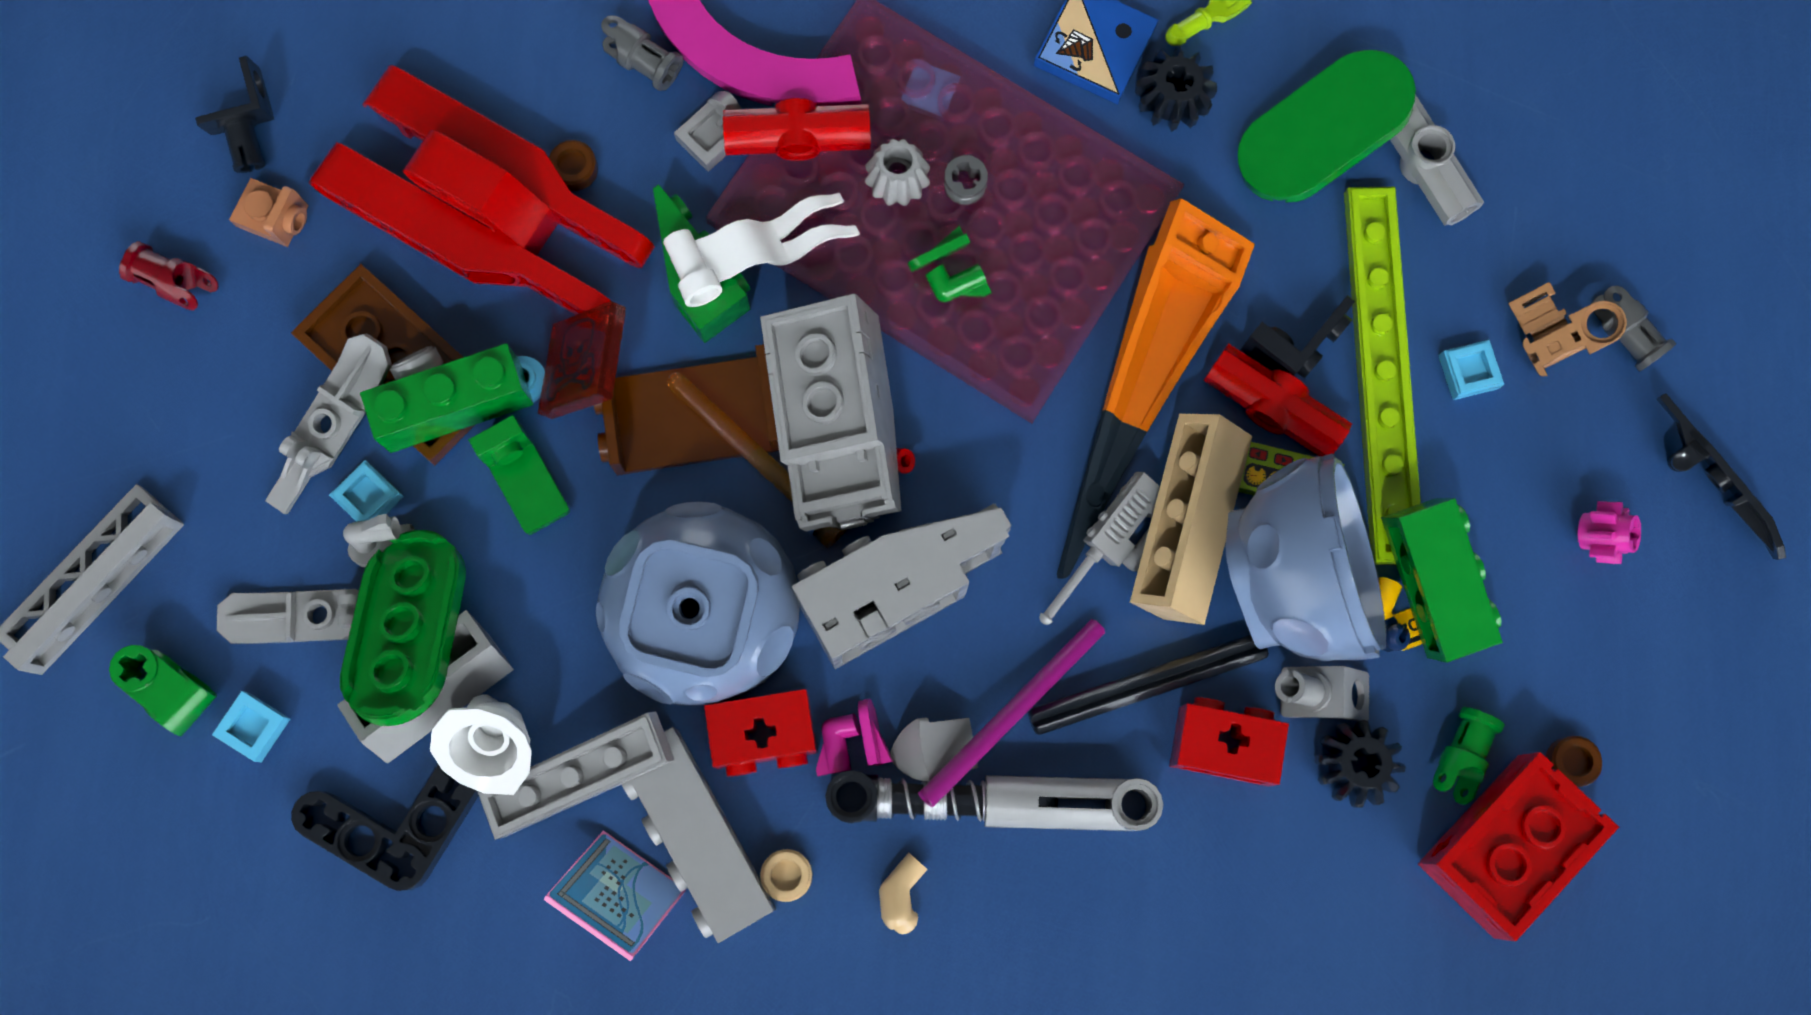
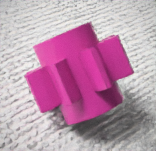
(1609, 532)

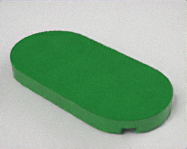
(1326, 126)
(403, 628)

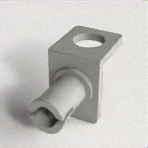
(1323, 692)

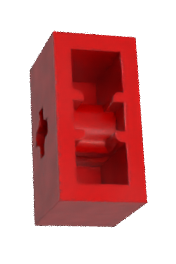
(733, 720)
(1260, 745)

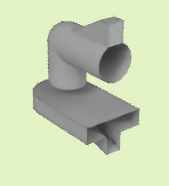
(370, 535)

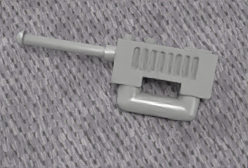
(1111, 535)

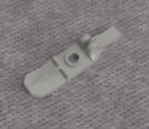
(310, 450)
(285, 616)

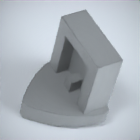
(703, 132)
(928, 746)

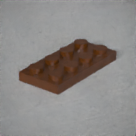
(367, 306)

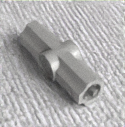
(1440, 179)

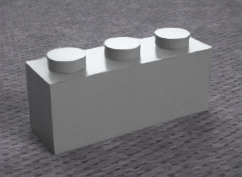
(472, 669)

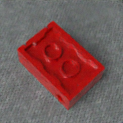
(1518, 846)

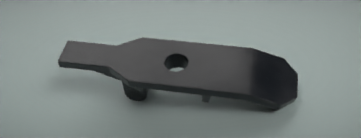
(1744, 503)

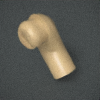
(895, 895)

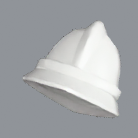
(483, 746)

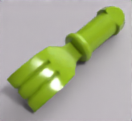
(1202, 19)

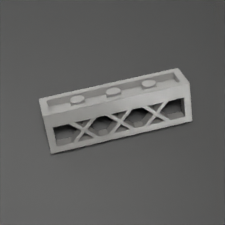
(94, 585)

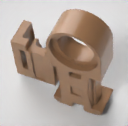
(1553, 335)

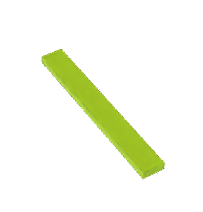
(1381, 359)

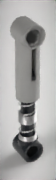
(1005, 801)

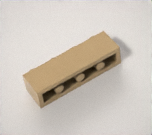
(1191, 518)

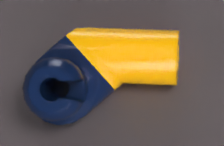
(1397, 636)

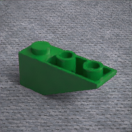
(729, 305)

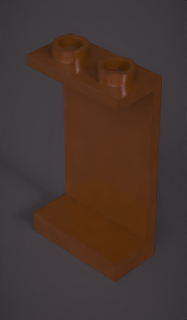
(657, 430)

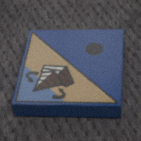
(1096, 45)

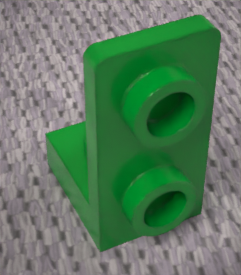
(520, 474)

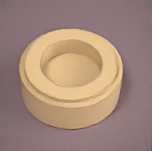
(786, 875)

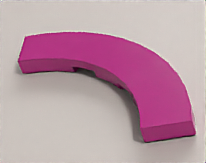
(748, 70)

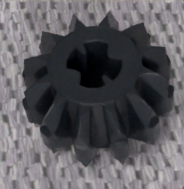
(1192, 84)
(1345, 749)

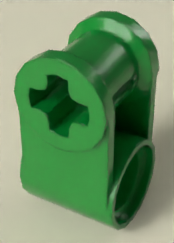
(167, 691)

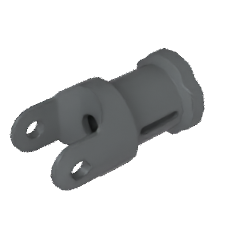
(640, 53)
(1641, 336)

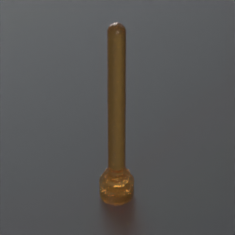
(742, 444)

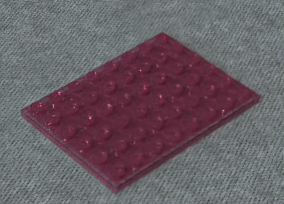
(1050, 232)

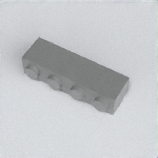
(701, 843)

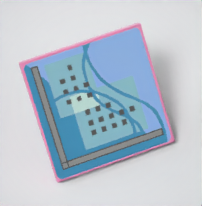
(615, 895)

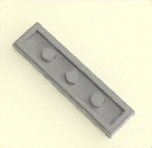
(580, 774)

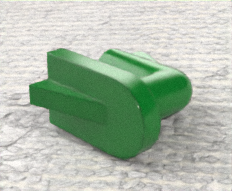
(966, 283)

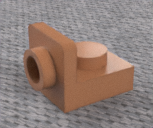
(270, 212)

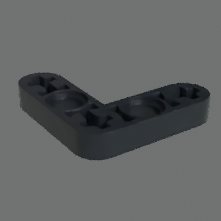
(406, 841)

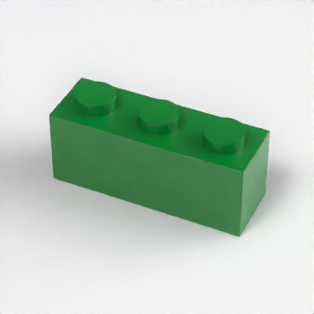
(446, 398)
(1443, 579)

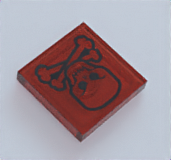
(582, 360)

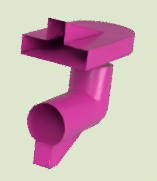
(834, 752)

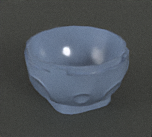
(1307, 565)
(742, 595)

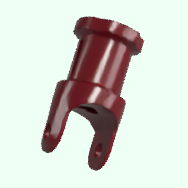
(167, 276)

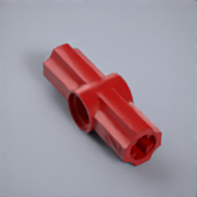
(796, 129)
(1278, 402)

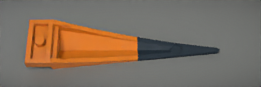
(1177, 301)

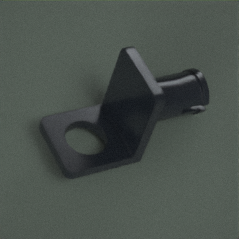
(240, 121)

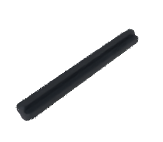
(1145, 684)

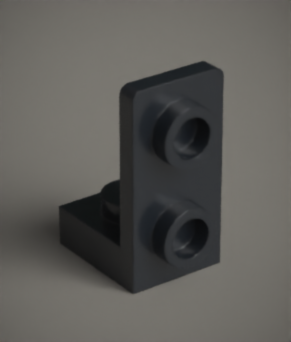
(1276, 348)

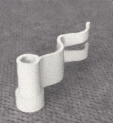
(746, 243)

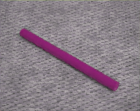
(1010, 714)

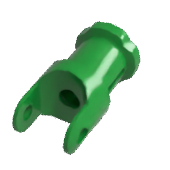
(1467, 754)

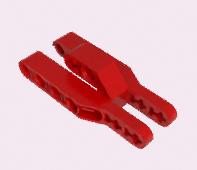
(486, 176)

